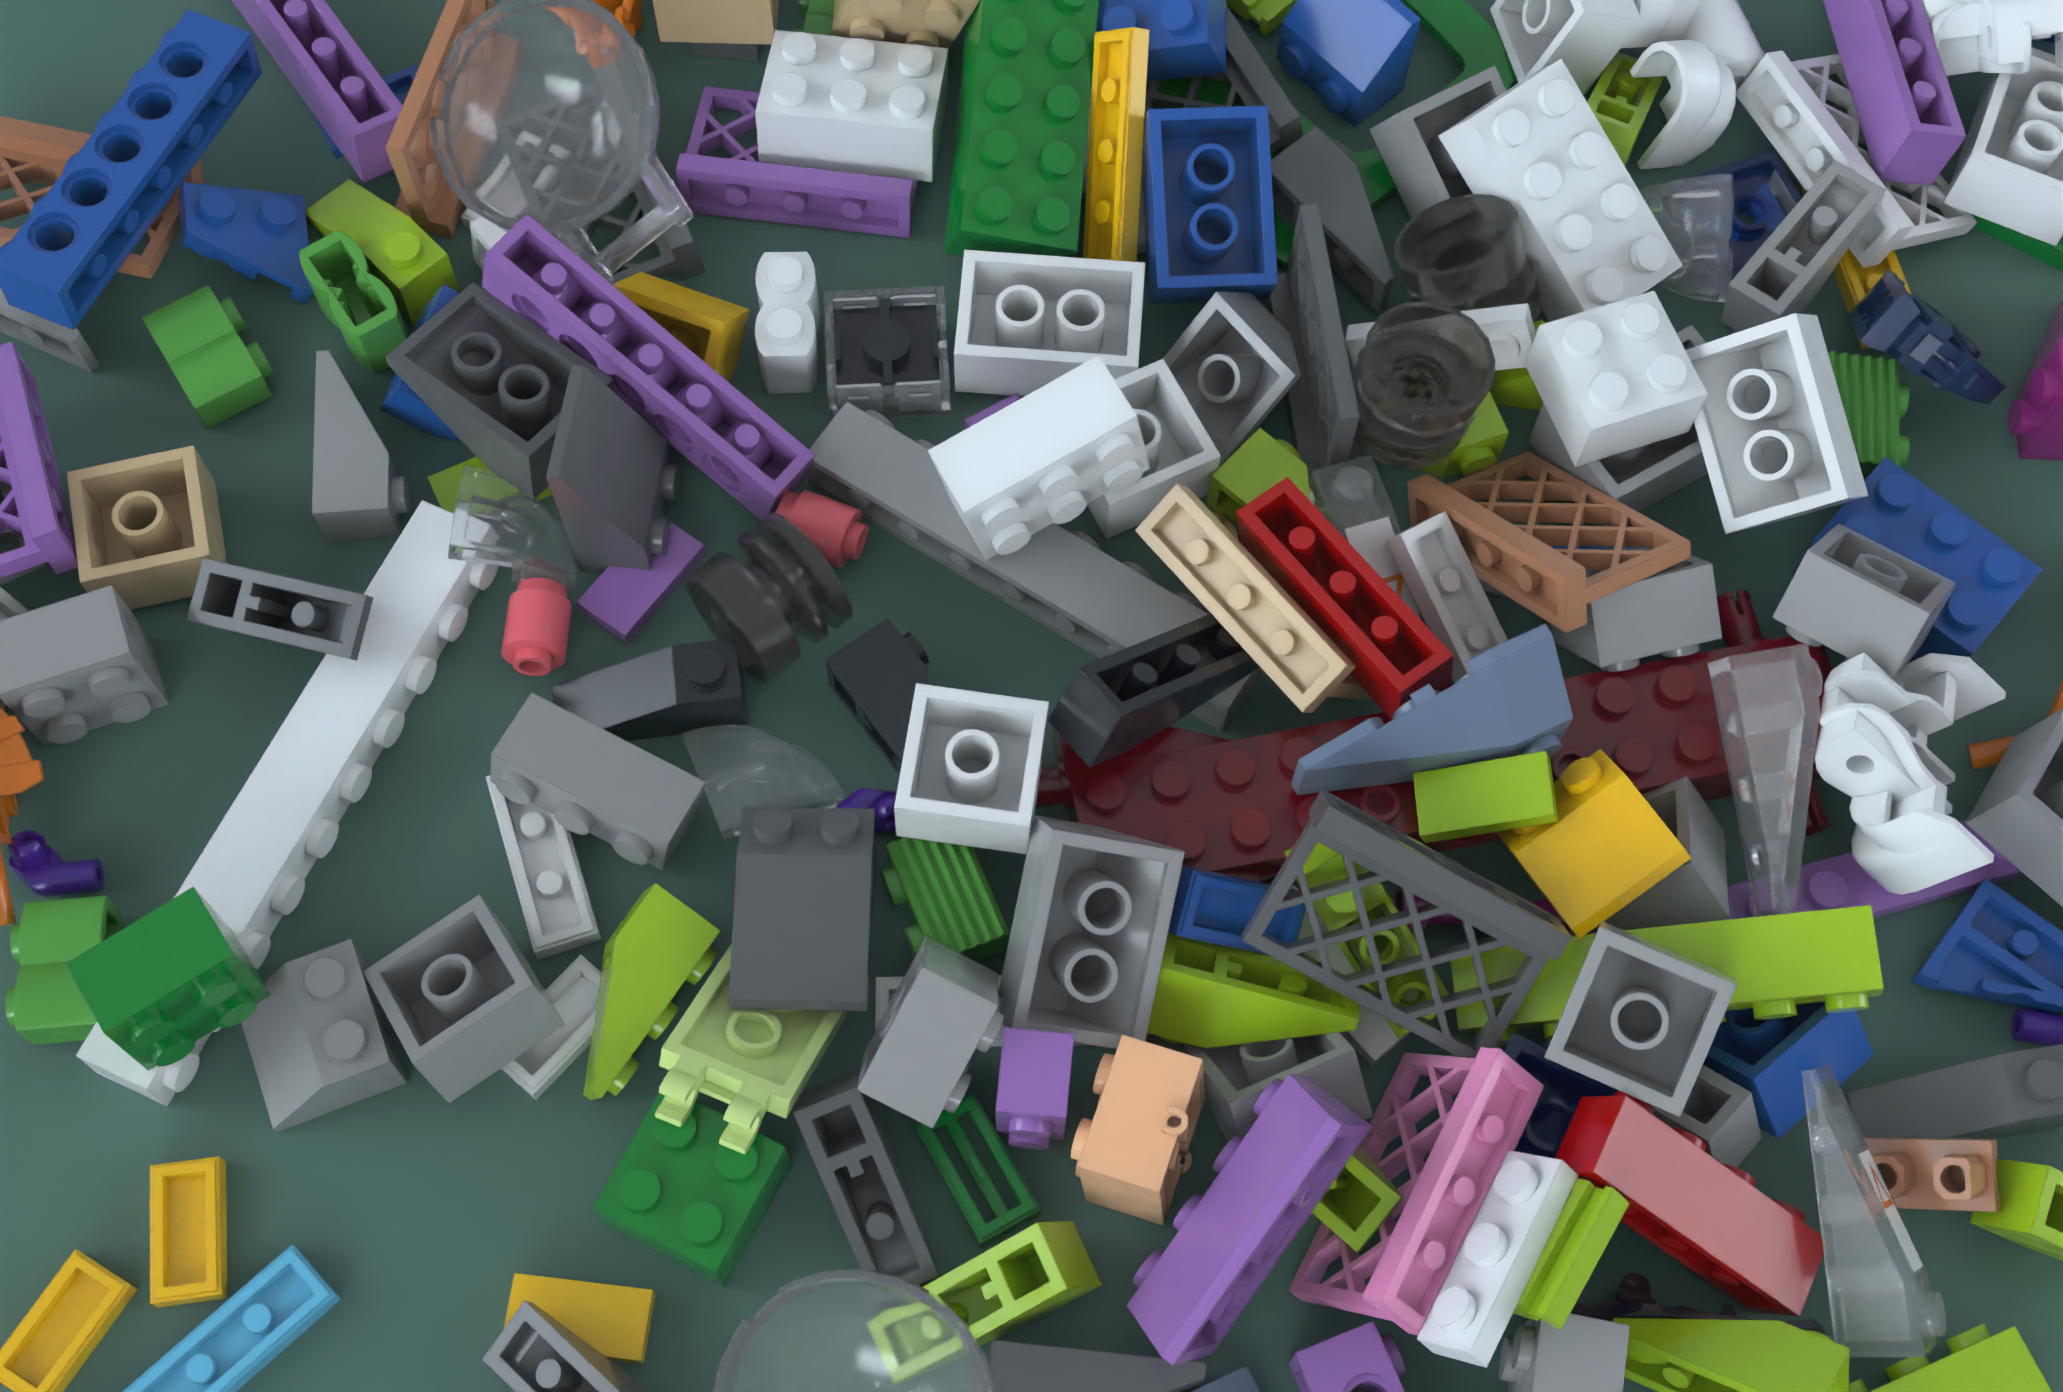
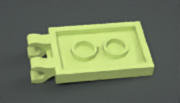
(741, 1058)

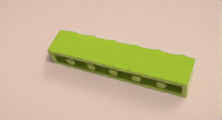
(1772, 957)

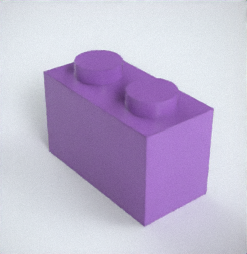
(1033, 1087)

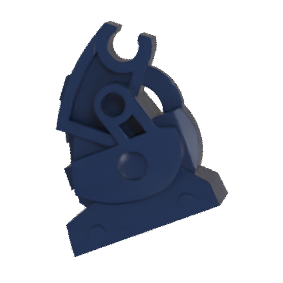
(1922, 340)

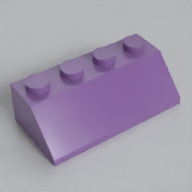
(1245, 1218)

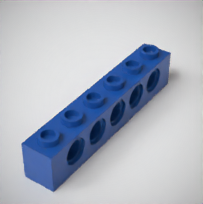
(128, 169)

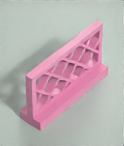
(1442, 1193)

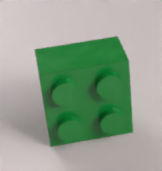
(168, 981)
(690, 1193)

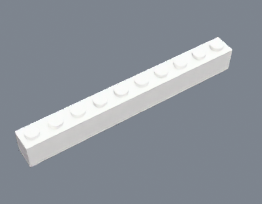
(320, 764)

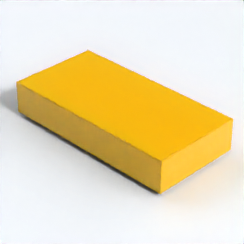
(188, 1232)
(603, 1315)
(63, 1326)

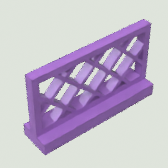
(780, 192)
(31, 473)

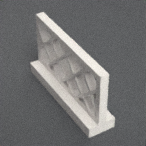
(1809, 135)

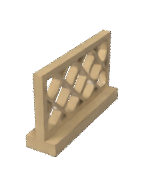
(1248, 601)

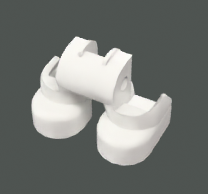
(1993, 33)
(1706, 57)
(1878, 755)

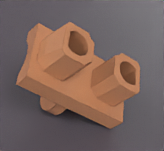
(1939, 1172)

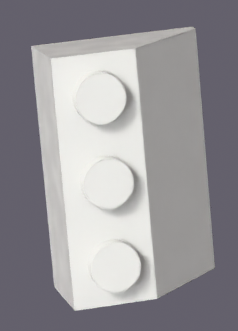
(1774, 424)

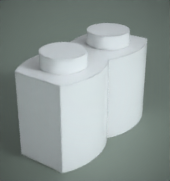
(787, 322)

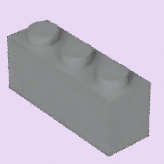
(595, 782)

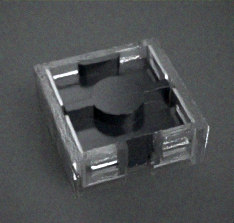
(887, 351)

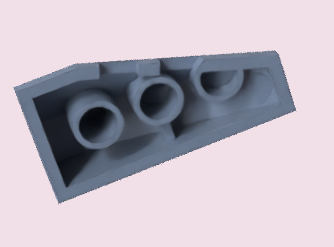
(1500, 709)

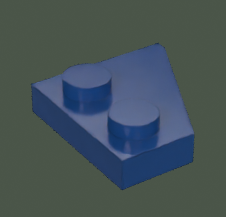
(248, 232)
(1998, 954)

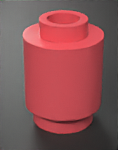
(827, 523)
(537, 626)

